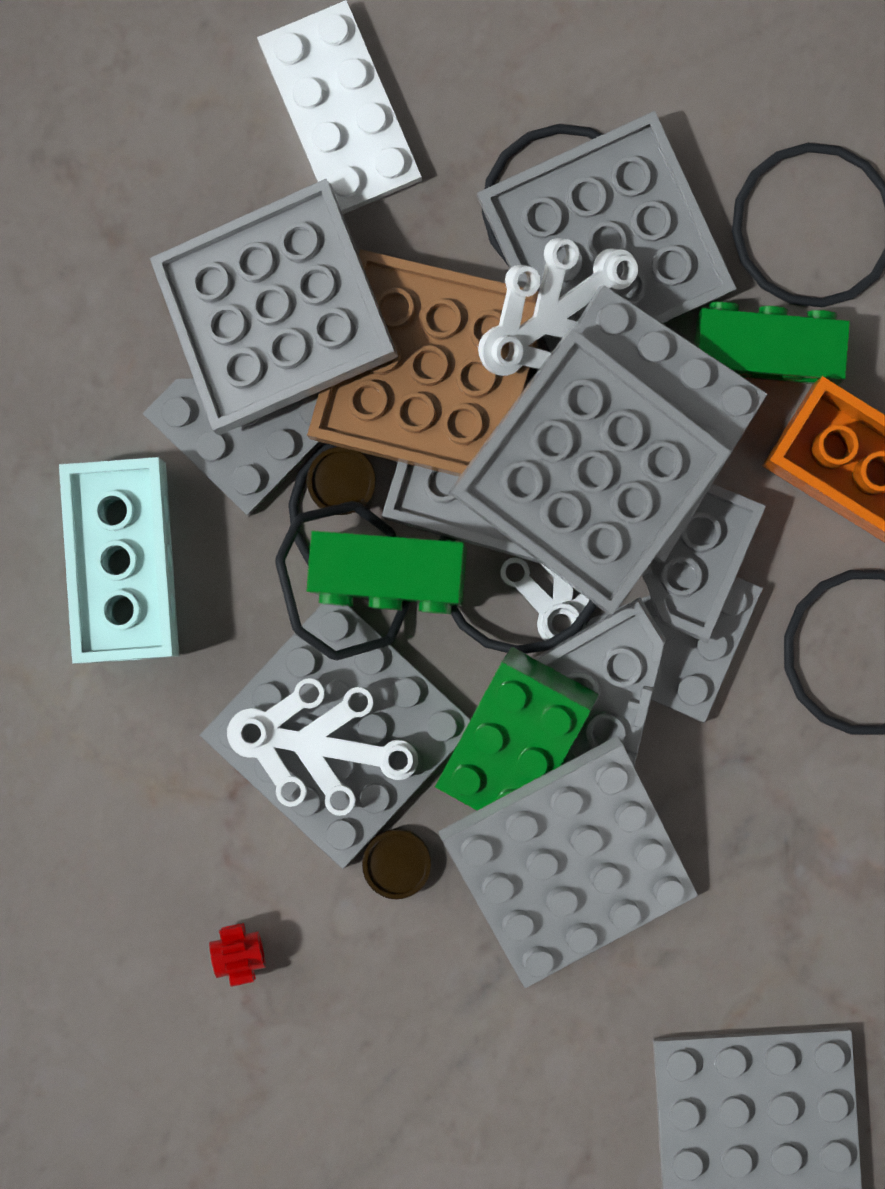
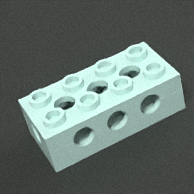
(90, 543)

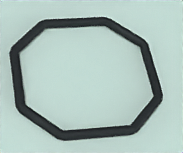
(289, 596)

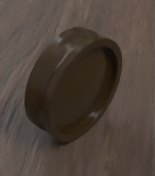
(341, 477)
(396, 864)

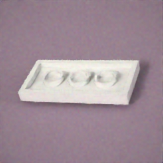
(340, 107)

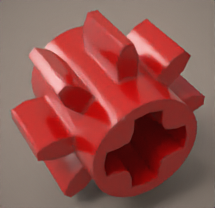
(237, 954)

